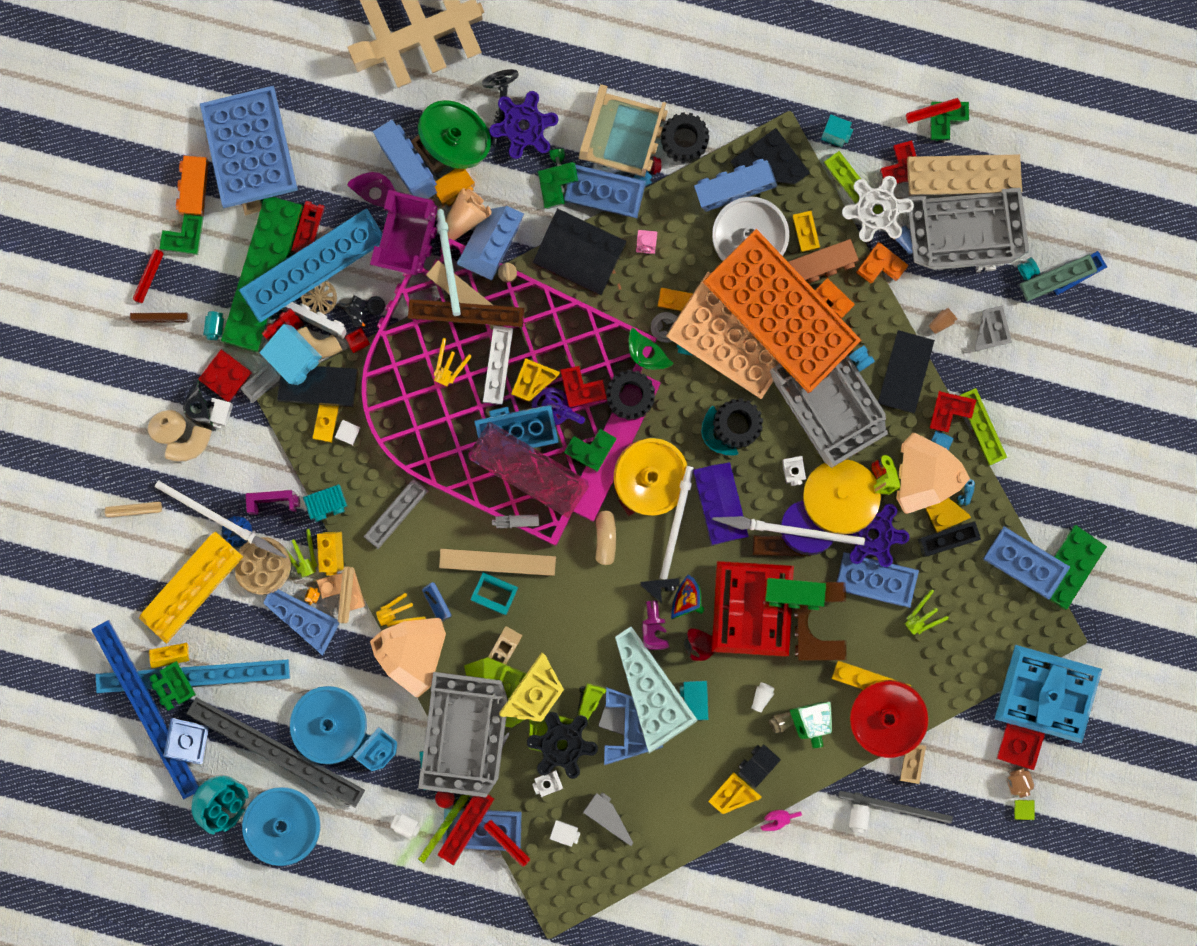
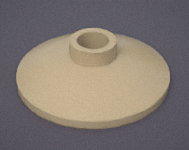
(169, 432)

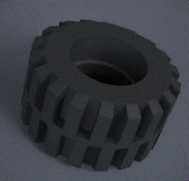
(685, 153)
(637, 379)
(749, 412)

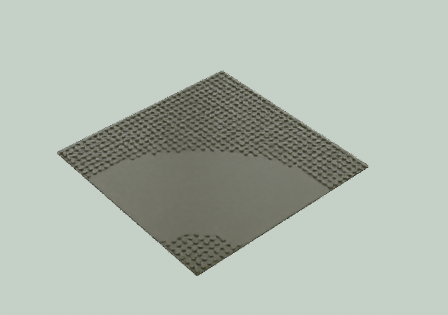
(588, 604)

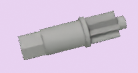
(516, 521)

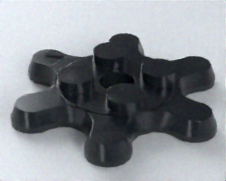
(566, 757)

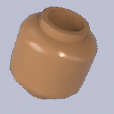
(1020, 782)

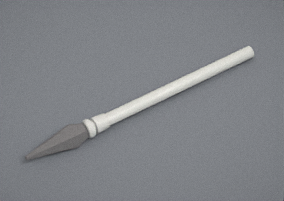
(745, 523)
(245, 534)

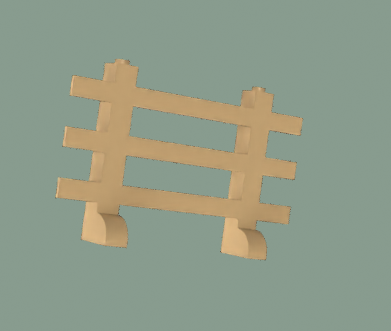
(421, 33)

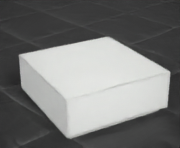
(347, 432)

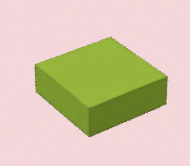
(1024, 809)

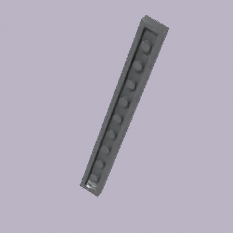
(275, 752)

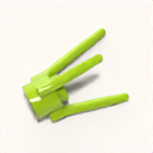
(306, 567)
(915, 624)

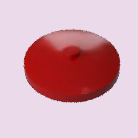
(889, 718)

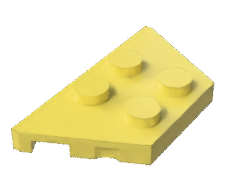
(535, 693)

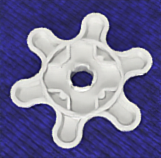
(880, 196)

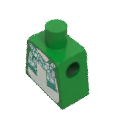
(813, 722)

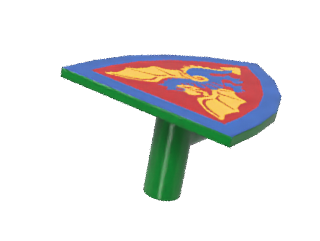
(687, 598)

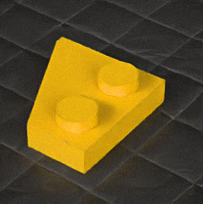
(533, 380)
(946, 514)
(733, 795)

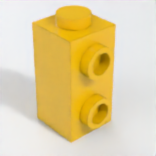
(330, 552)

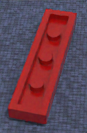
(465, 828)

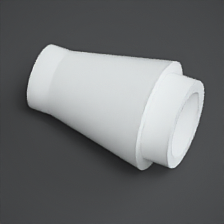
(762, 696)

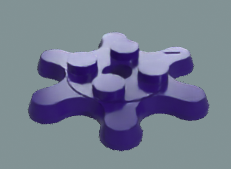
(536, 120)
(887, 536)

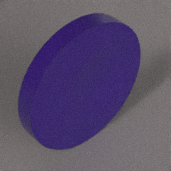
(797, 517)

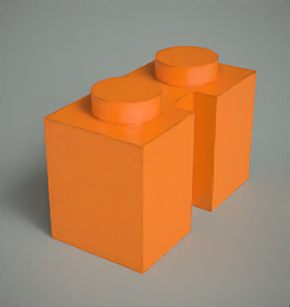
(835, 298)

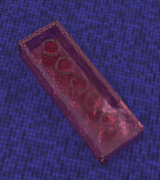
(528, 470)

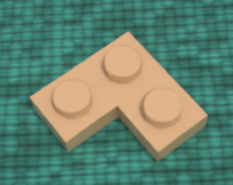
(332, 586)

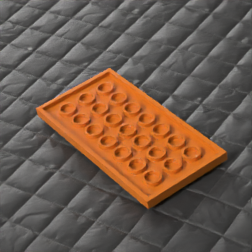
(782, 311)

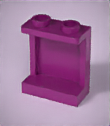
(253, 499)

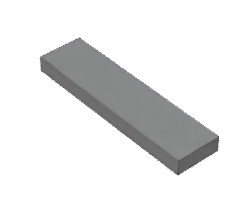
(395, 513)

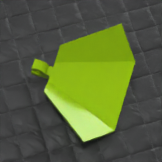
(492, 669)

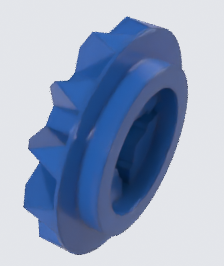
(236, 541)

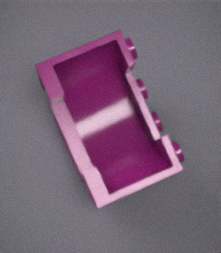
(406, 233)

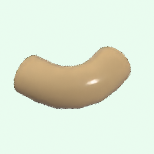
(325, 347)
(190, 449)
(605, 538)

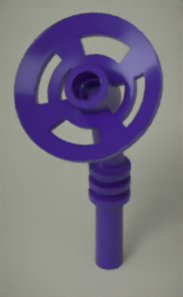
(560, 408)

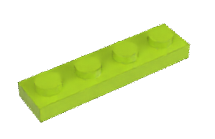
(846, 177)
(985, 430)

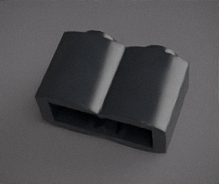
(758, 766)

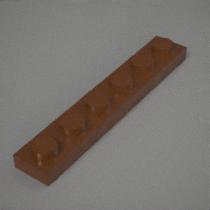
(469, 313)

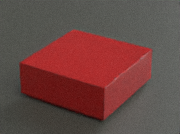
(357, 340)

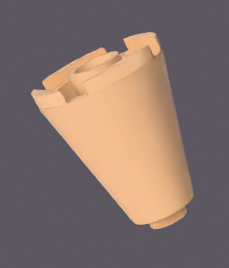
(466, 213)

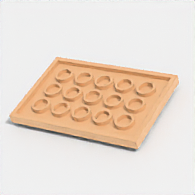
(722, 341)

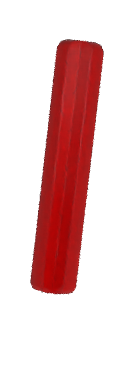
(933, 110)
(148, 276)
(506, 843)

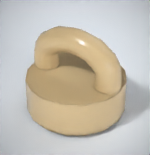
(507, 272)

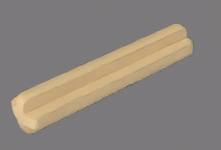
(133, 509)
(345, 594)

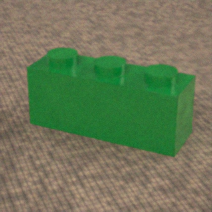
(795, 593)

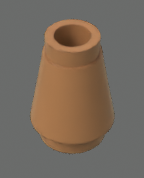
(942, 321)

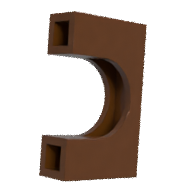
(810, 647)

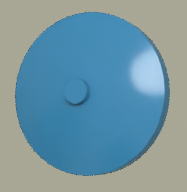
(328, 725)
(281, 826)

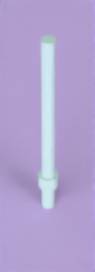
(442, 229)

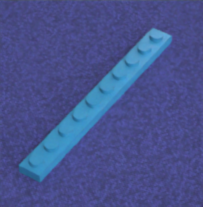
(207, 674)

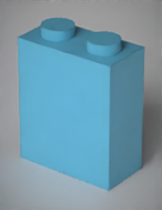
(290, 354)

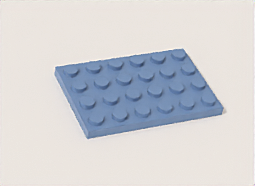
(248, 147)

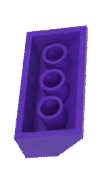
(719, 499)

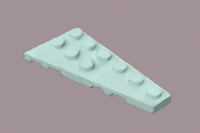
(656, 700)

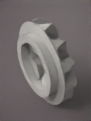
(656, 325)

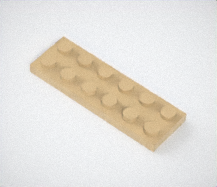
(963, 174)

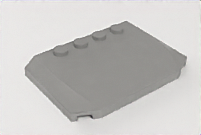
(968, 229)
(837, 414)
(463, 735)

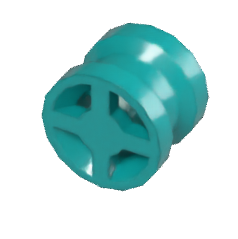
(1028, 269)

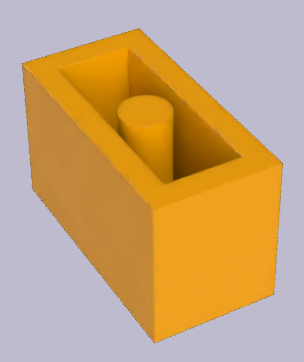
(451, 184)

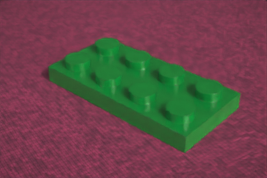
(1080, 553)

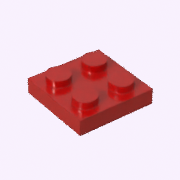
(225, 375)
(1020, 746)

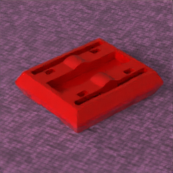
(749, 611)

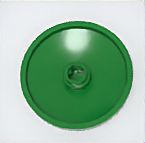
(454, 134)

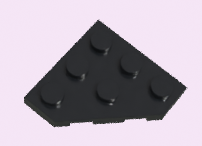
(783, 160)

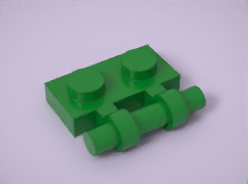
(177, 683)

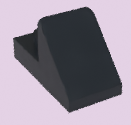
(654, 587)

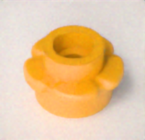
(312, 595)

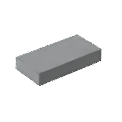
(260, 383)

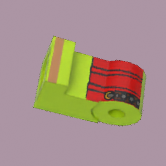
(885, 475)

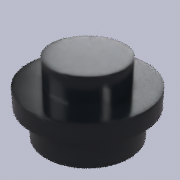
(375, 305)

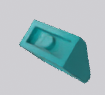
(491, 604)

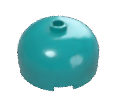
(212, 796)

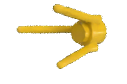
(444, 375)
(387, 615)

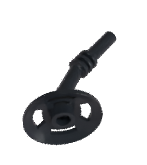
(501, 82)

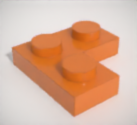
(881, 259)

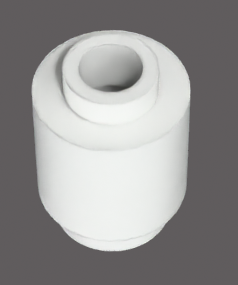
(859, 818)
(405, 826)

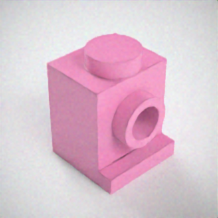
(646, 242)

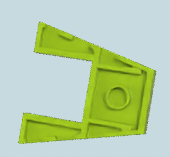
(588, 704)

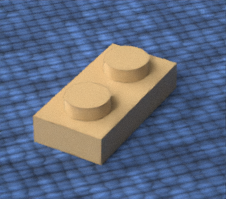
(913, 765)

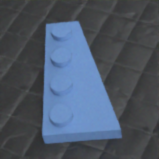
(307, 621)

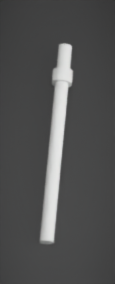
(685, 485)

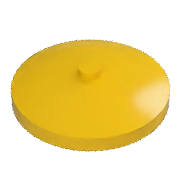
(649, 476)
(841, 497)

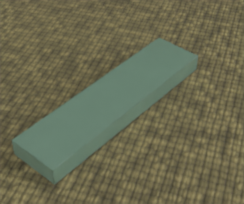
(1058, 277)

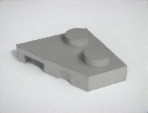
(993, 329)

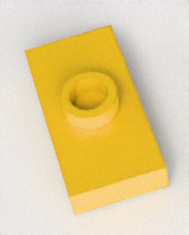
(325, 423)

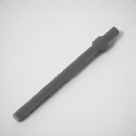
(858, 798)

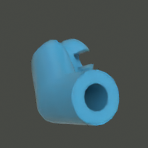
(968, 493)

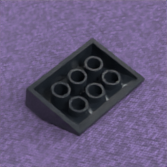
(579, 251)

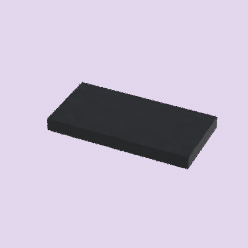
(906, 371)
(322, 387)

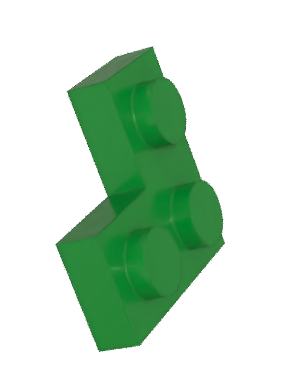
(941, 123)
(552, 180)
(188, 240)
(593, 454)

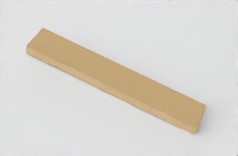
(497, 562)

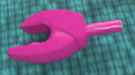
(781, 819)

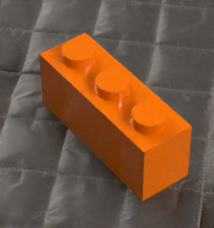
(192, 185)

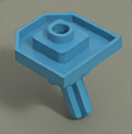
(376, 750)

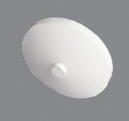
(741, 218)

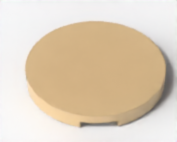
(262, 570)

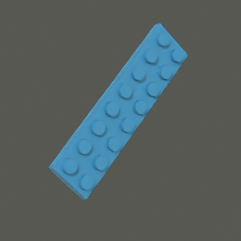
(312, 265)

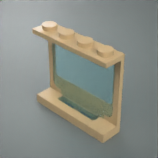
(622, 133)

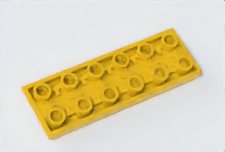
(190, 587)

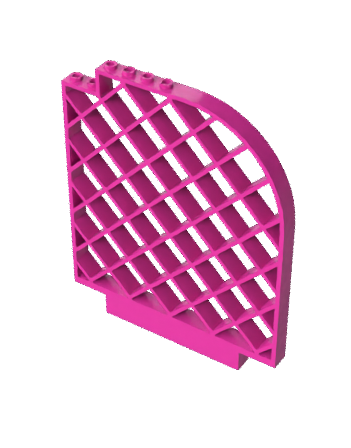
(622, 429)

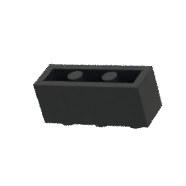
(949, 539)

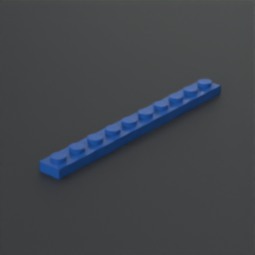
(143, 705)

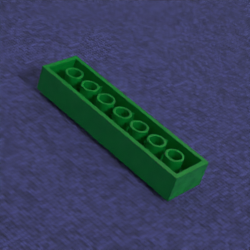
(268, 248)

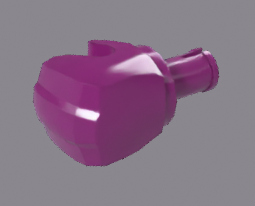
(651, 626)

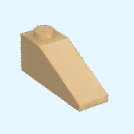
(505, 645)

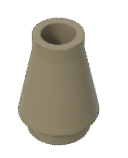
(781, 722)

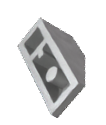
(605, 814)

